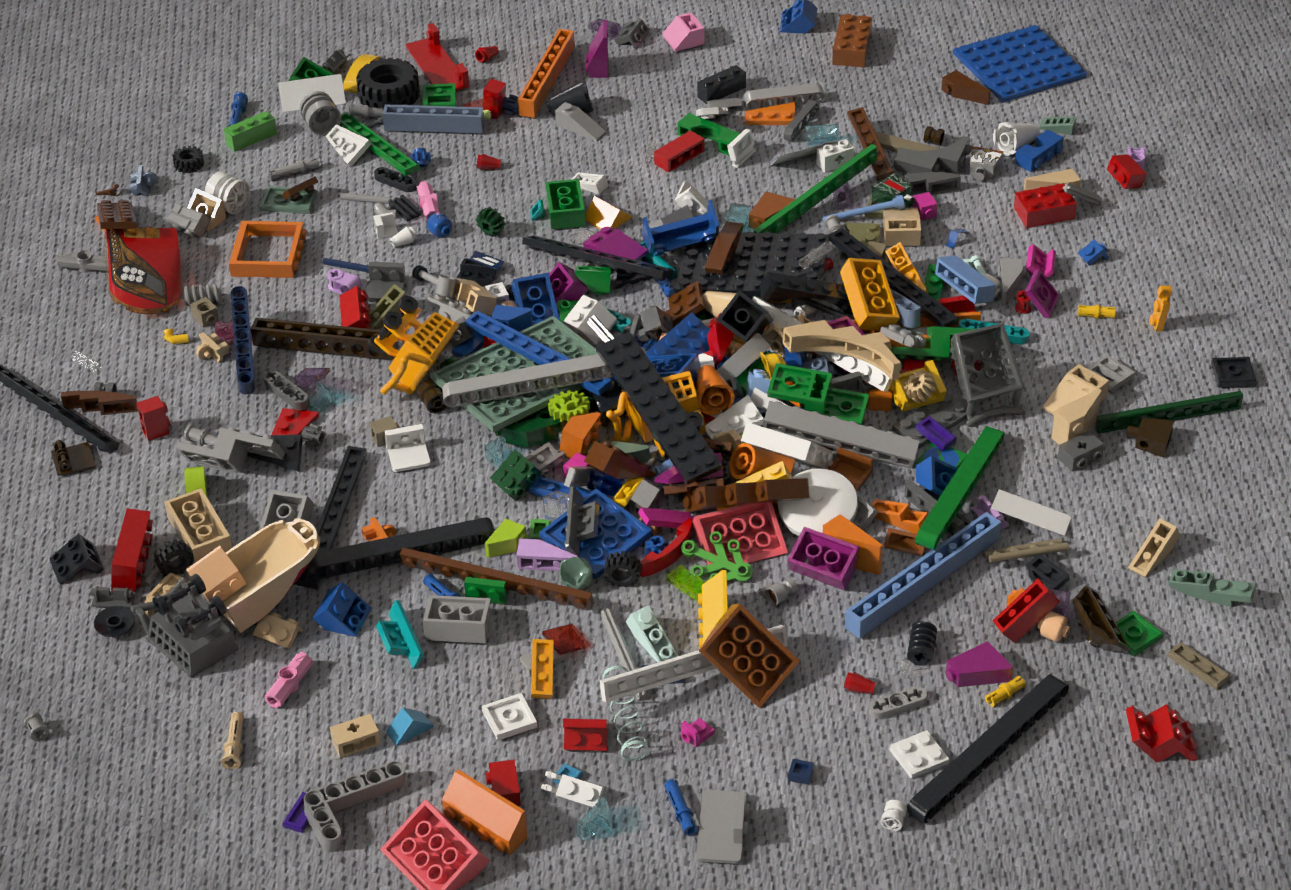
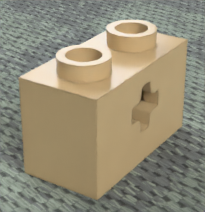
(355, 735)

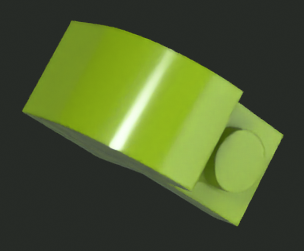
(195, 479)

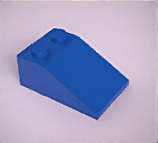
(537, 294)

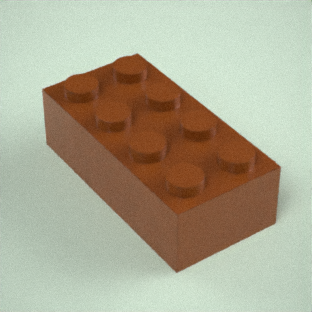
(852, 40)

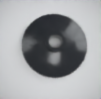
(114, 621)

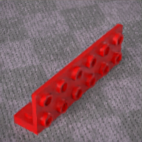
(436, 62)

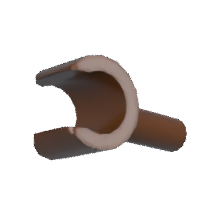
(112, 191)

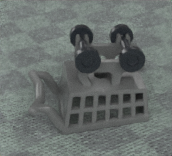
(200, 643)

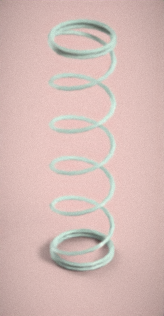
(620, 730)

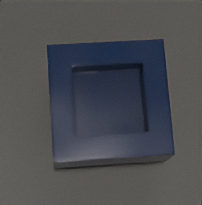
(800, 771)

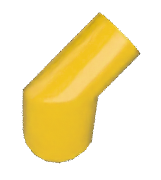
(175, 339)

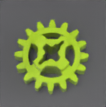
(568, 405)

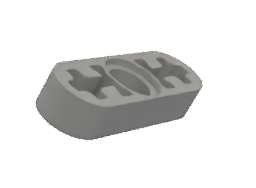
(903, 696)

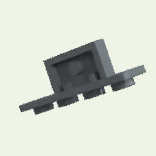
(581, 521)

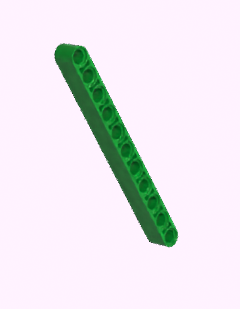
(959, 488)

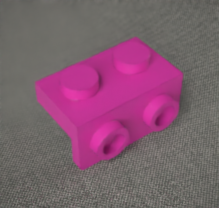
(1039, 260)

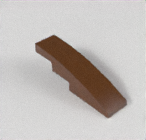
(724, 247)
(102, 401)

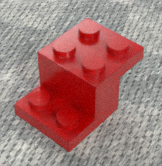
(1162, 733)

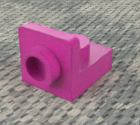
(696, 732)

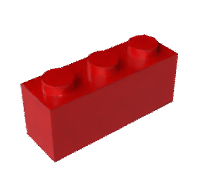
(679, 151)
(355, 308)
(1026, 610)

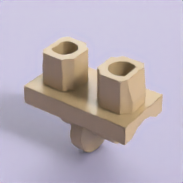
(212, 347)

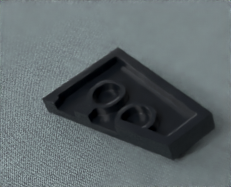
(291, 446)

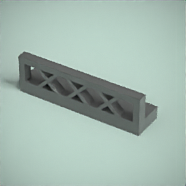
(925, 501)

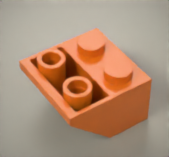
(579, 434)

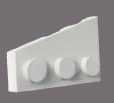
(708, 113)
(347, 144)
(735, 418)

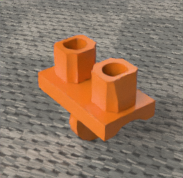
(375, 530)

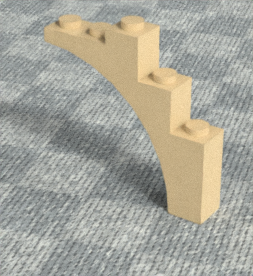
(820, 336)

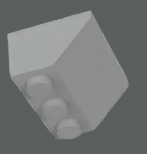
(457, 619)

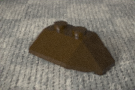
(1098, 622)

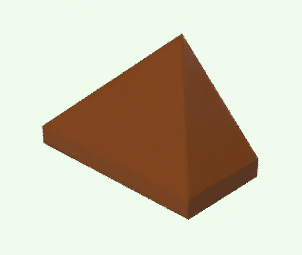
(902, 541)

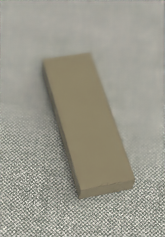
(1199, 665)

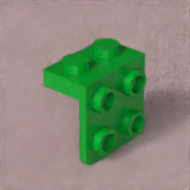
(486, 589)

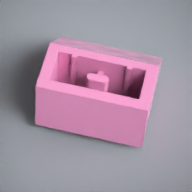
(684, 32)

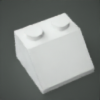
(579, 316)

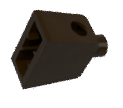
(1152, 435)

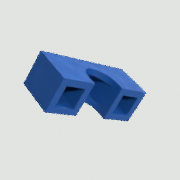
(1033, 157)

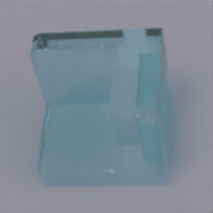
(496, 451)

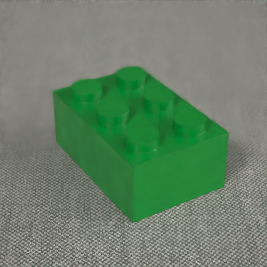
(565, 204)

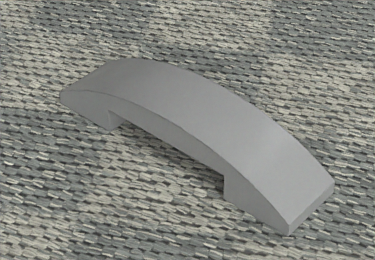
(744, 357)

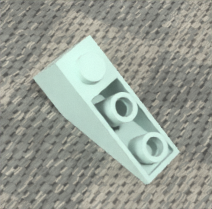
(650, 634)

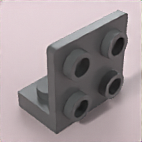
(383, 277)

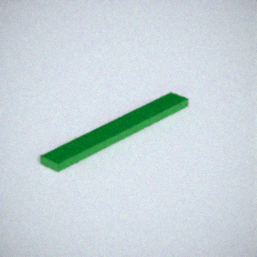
(380, 146)

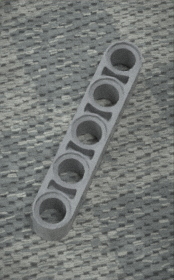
(781, 95)

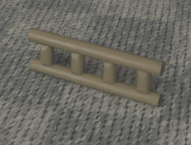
(1025, 550)

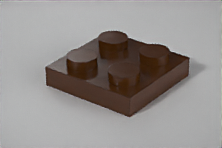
(686, 302)

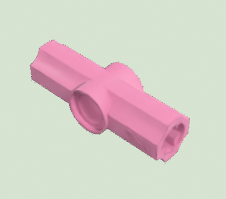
(427, 199)
(288, 680)

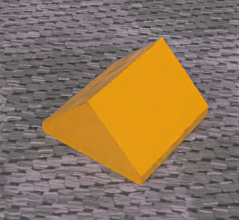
(604, 214)

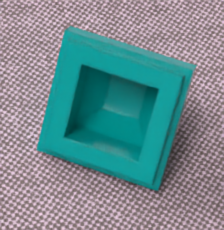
(537, 210)

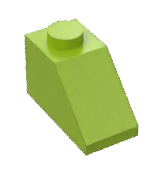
(505, 538)

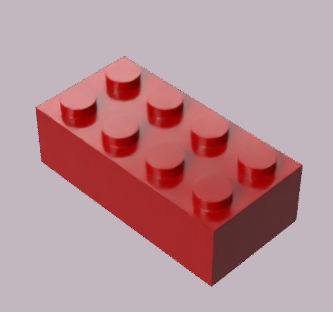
(132, 550)

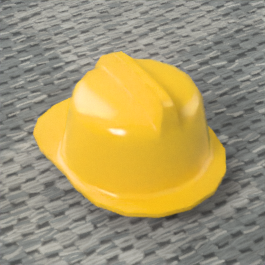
(769, 362)

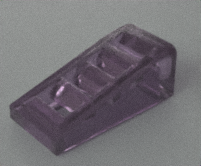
(612, 28)
(310, 376)

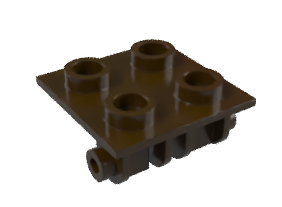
(72, 458)

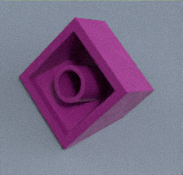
(566, 283)

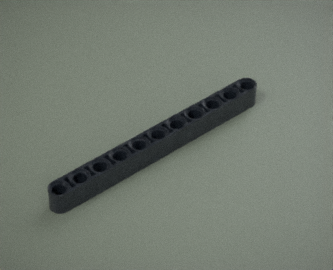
(387, 550)
(986, 748)

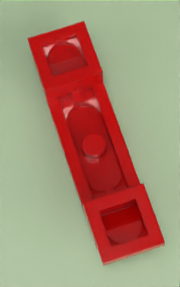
(656, 562)

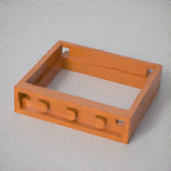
(270, 269)

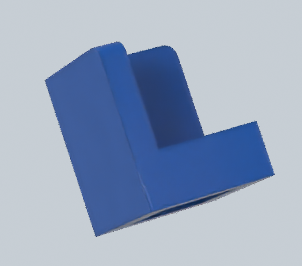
(795, 359)

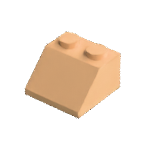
(218, 575)

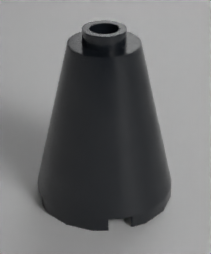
(574, 95)

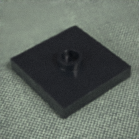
(1233, 372)

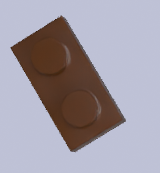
(295, 191)

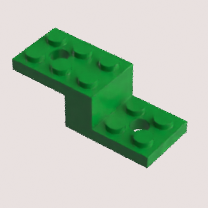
(936, 344)
(816, 392)

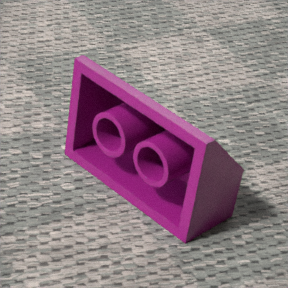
(823, 558)

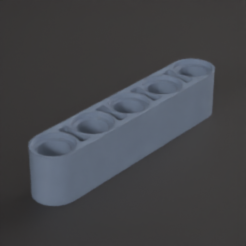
(908, 311)

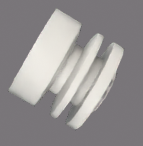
(230, 189)

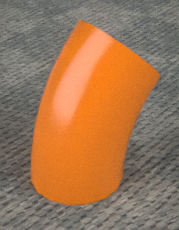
(750, 459)

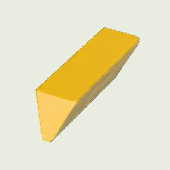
(627, 491)

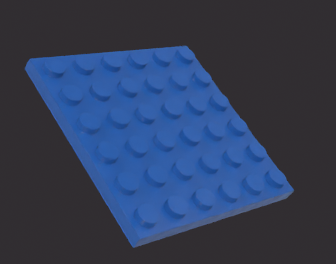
(1019, 63)

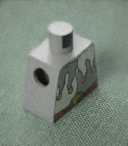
(985, 162)

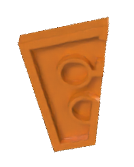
(772, 115)

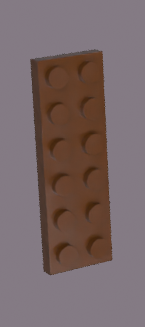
(116, 215)

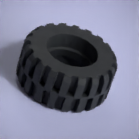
(387, 83)

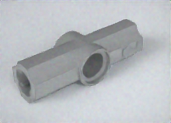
(83, 261)

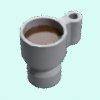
(779, 591)

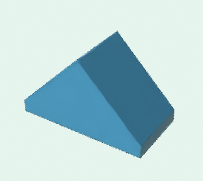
(408, 725)

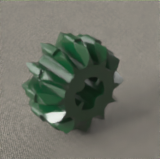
(490, 221)

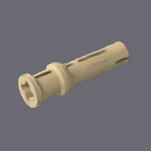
(236, 723)

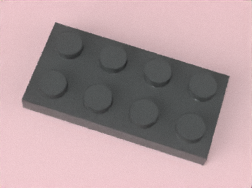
(946, 413)

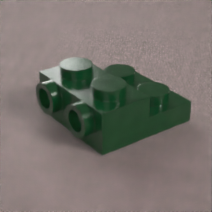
(515, 475)

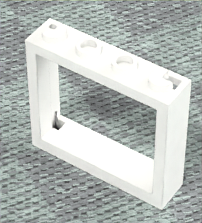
(788, 445)

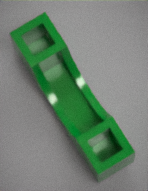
(707, 129)

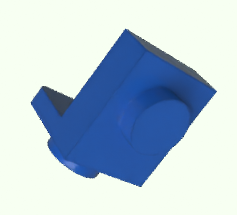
(1093, 252)

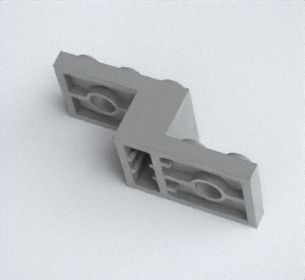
(231, 449)

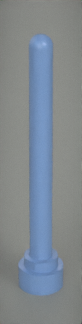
(897, 202)

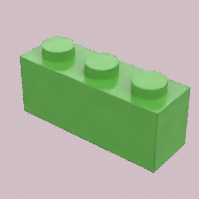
(250, 131)

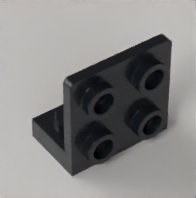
(74, 556)

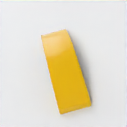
(350, 81)

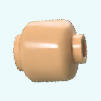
(1054, 626)

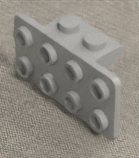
(452, 308)
(722, 826)

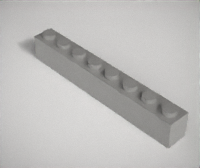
(840, 433)

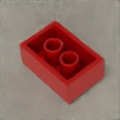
(1044, 205)

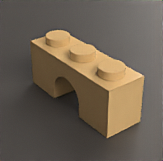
(476, 296)

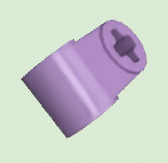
(1137, 155)
(341, 281)

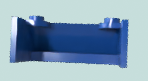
(681, 233)

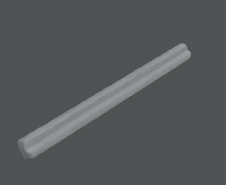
(620, 645)

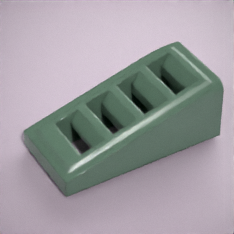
(1061, 125)

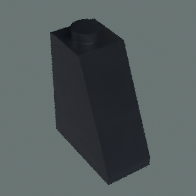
(606, 402)

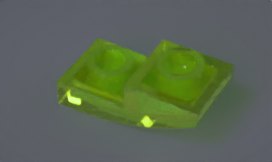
(685, 582)

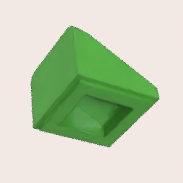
(536, 526)

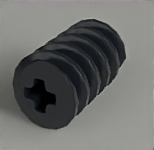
(921, 642)

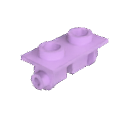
(984, 506)

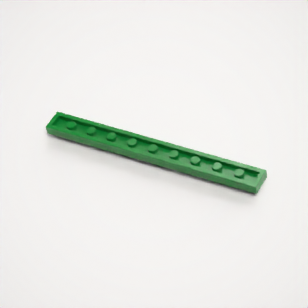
(819, 191)

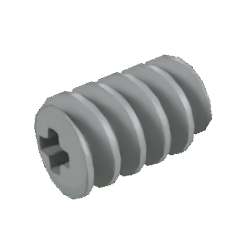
(213, 294)

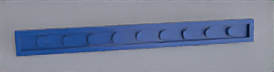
(526, 346)

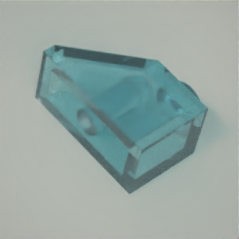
(821, 134)
(739, 214)

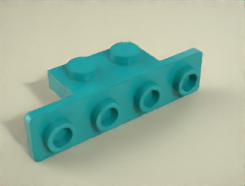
(399, 636)

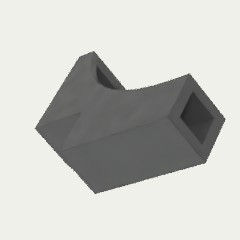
(946, 158)

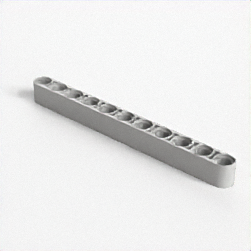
(525, 380)

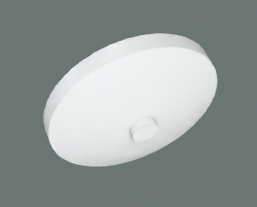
(829, 496)

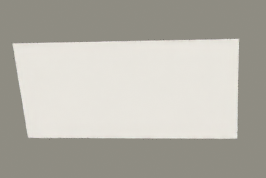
(294, 91)
(811, 150)
(1031, 512)

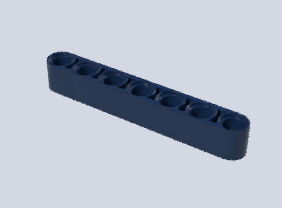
(242, 340)

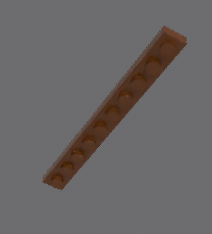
(517, 583)

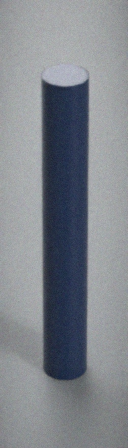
(347, 265)

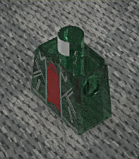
(892, 187)

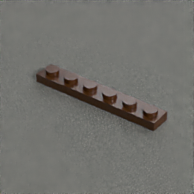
(866, 137)

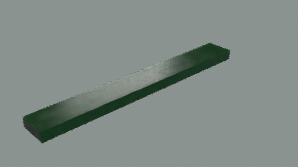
(1170, 411)

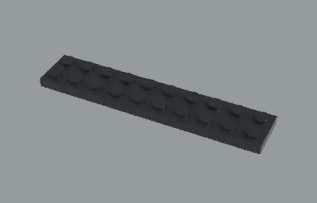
(659, 408)

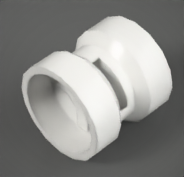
(893, 815)

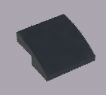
(476, 272)

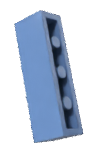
(965, 279)

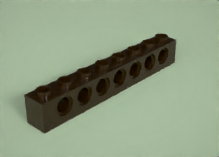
(315, 338)

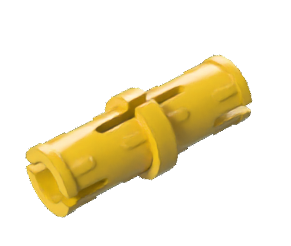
(1096, 311)
(1005, 691)

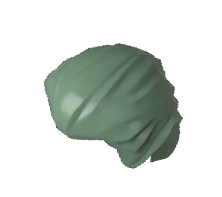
(576, 573)

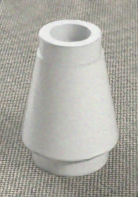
(404, 237)

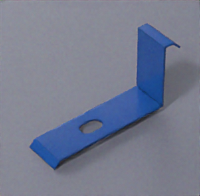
(953, 237)

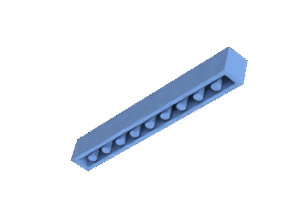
(922, 575)

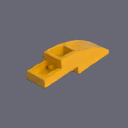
(901, 262)

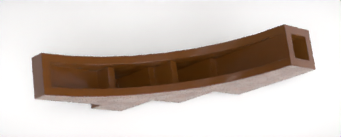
(746, 493)

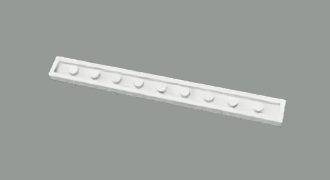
(869, 372)
(664, 672)

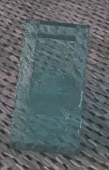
(325, 397)
(595, 818)

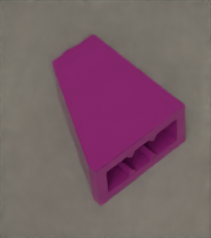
(979, 667)

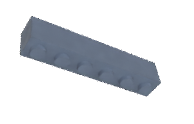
(433, 118)

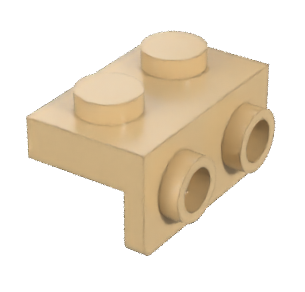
(276, 630)

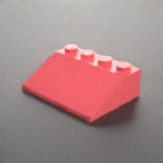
(749, 524)
(434, 851)

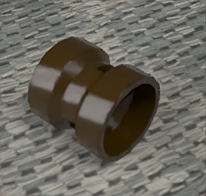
(934, 135)

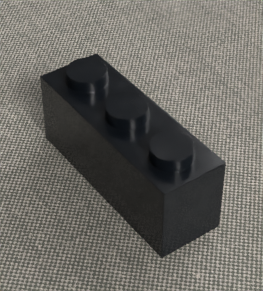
(721, 84)

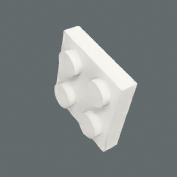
(509, 716)
(919, 754)

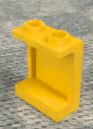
(900, 395)

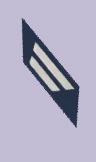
(486, 260)

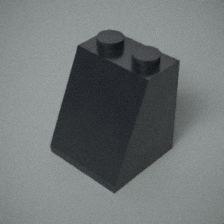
(744, 317)

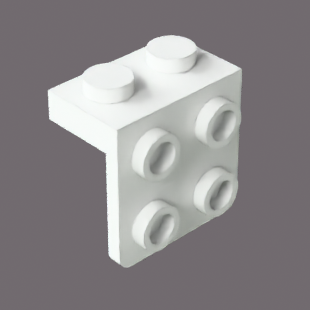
(690, 196)
(407, 448)

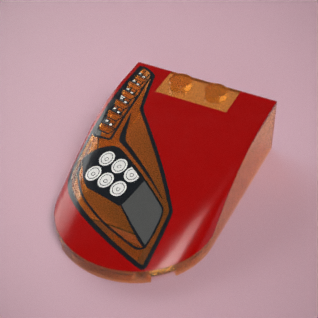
(143, 268)

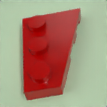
(293, 421)

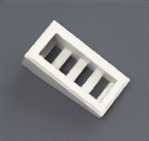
(592, 182)

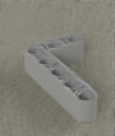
(345, 794)

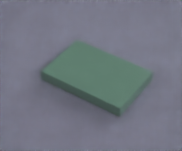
(275, 202)

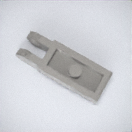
(903, 336)

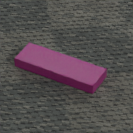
(663, 517)

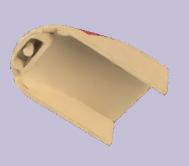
(270, 566)

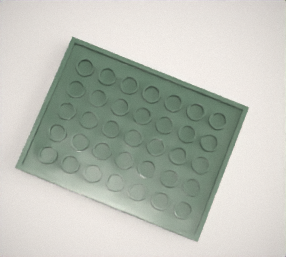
(497, 358)

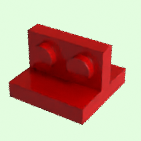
(585, 734)

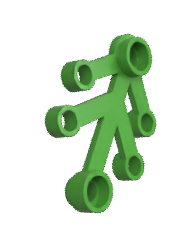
(719, 562)

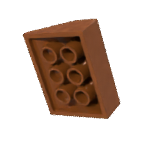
(748, 654)

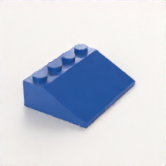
(673, 364)

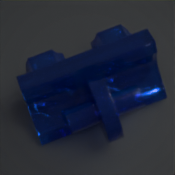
(604, 483)

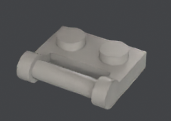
(1114, 370)

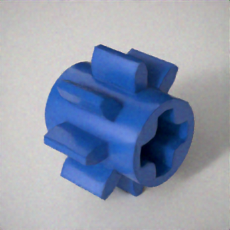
(421, 157)
(655, 544)

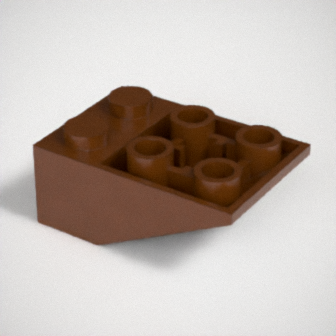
(616, 462)

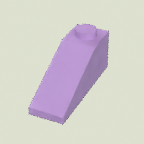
(540, 555)

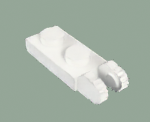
(574, 789)

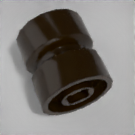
(431, 396)

